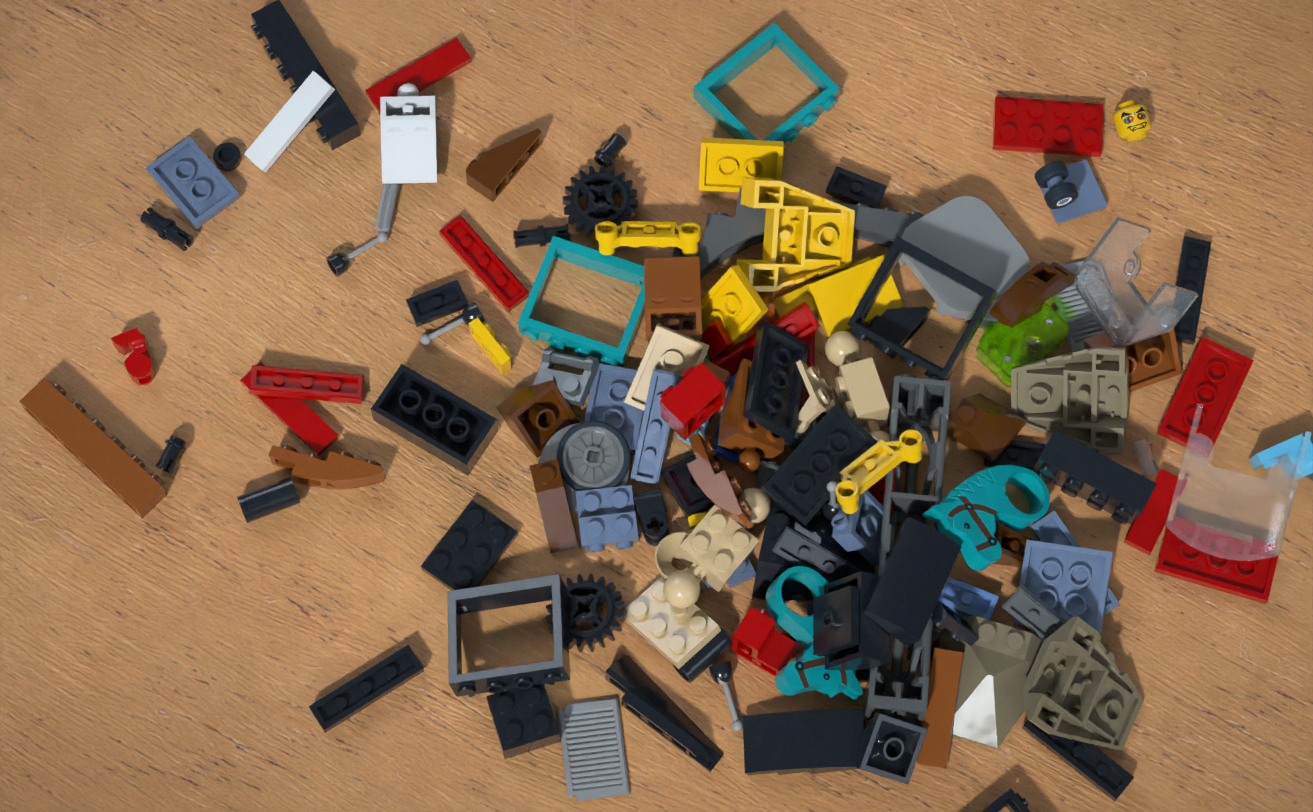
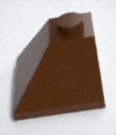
(537, 414)
(983, 426)

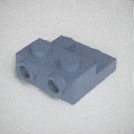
(607, 518)
(861, 529)

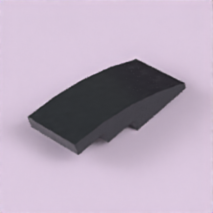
(802, 741)

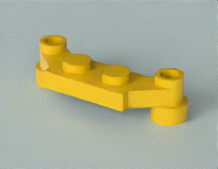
(648, 234)
(874, 465)

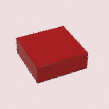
(717, 339)

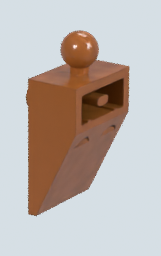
(673, 294)
(742, 434)

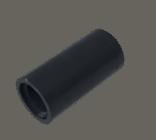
(268, 499)
(705, 656)

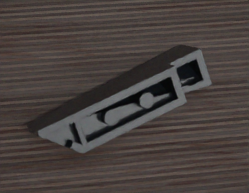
(660, 713)

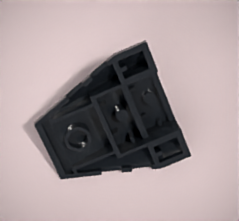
(773, 565)

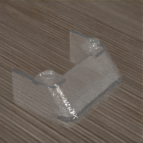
(1109, 290)

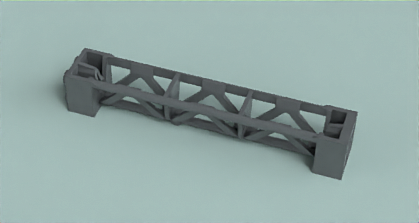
(921, 407)

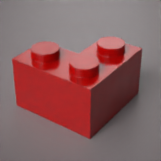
(762, 644)

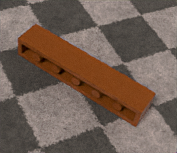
(93, 447)

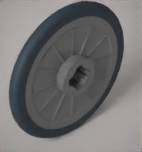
(595, 438)

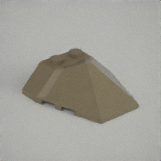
(1076, 395)
(991, 679)
(1080, 689)

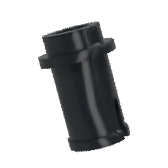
(610, 150)
(171, 454)

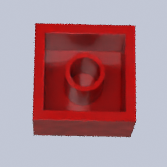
(692, 400)

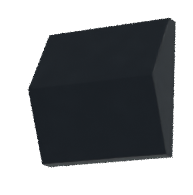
(890, 747)

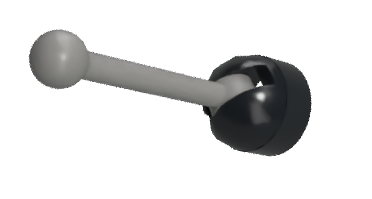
(339, 262)
(469, 314)
(831, 507)
(722, 674)

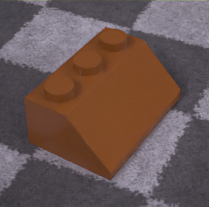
(1148, 360)

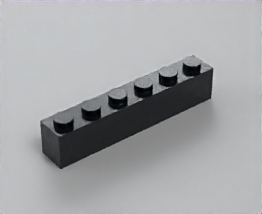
(296, 63)

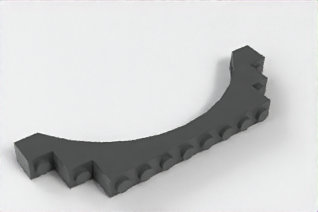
(730, 235)

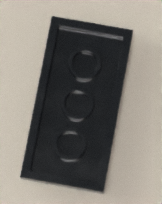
(775, 381)
(803, 477)

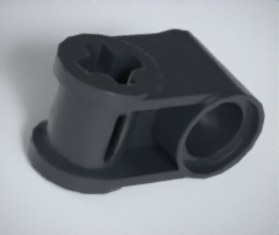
(652, 513)

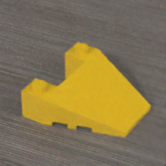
(801, 234)

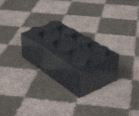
(434, 419)
(1093, 478)

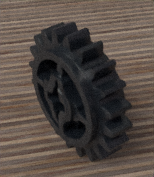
(599, 187)
(592, 604)

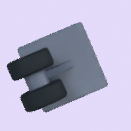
(1070, 190)

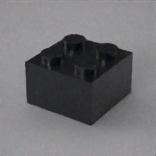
(523, 720)

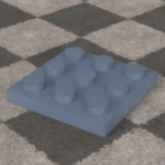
(1068, 579)

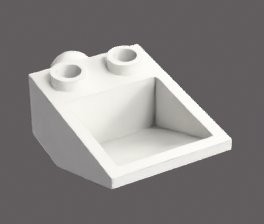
(408, 137)

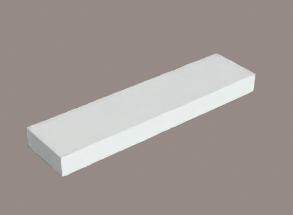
(289, 121)

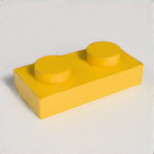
(484, 336)

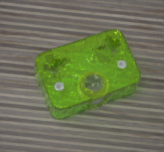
(1041, 332)

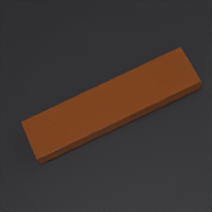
(941, 707)

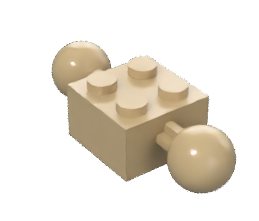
(858, 385)
(714, 551)

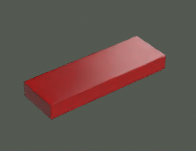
(1151, 522)

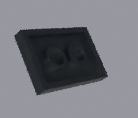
(469, 549)

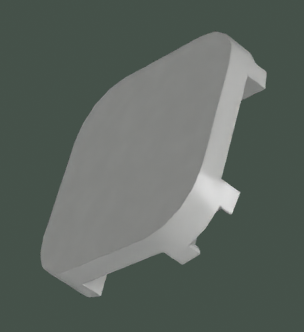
(971, 240)

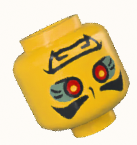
(1132, 121)

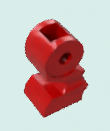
(138, 362)

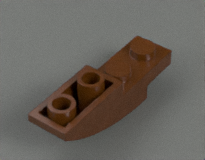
(1030, 292)

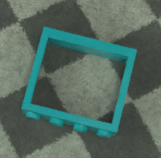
(744, 58)
(579, 344)

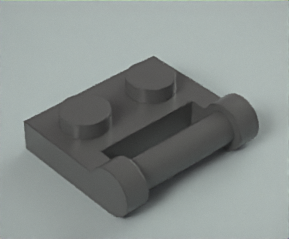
(572, 386)

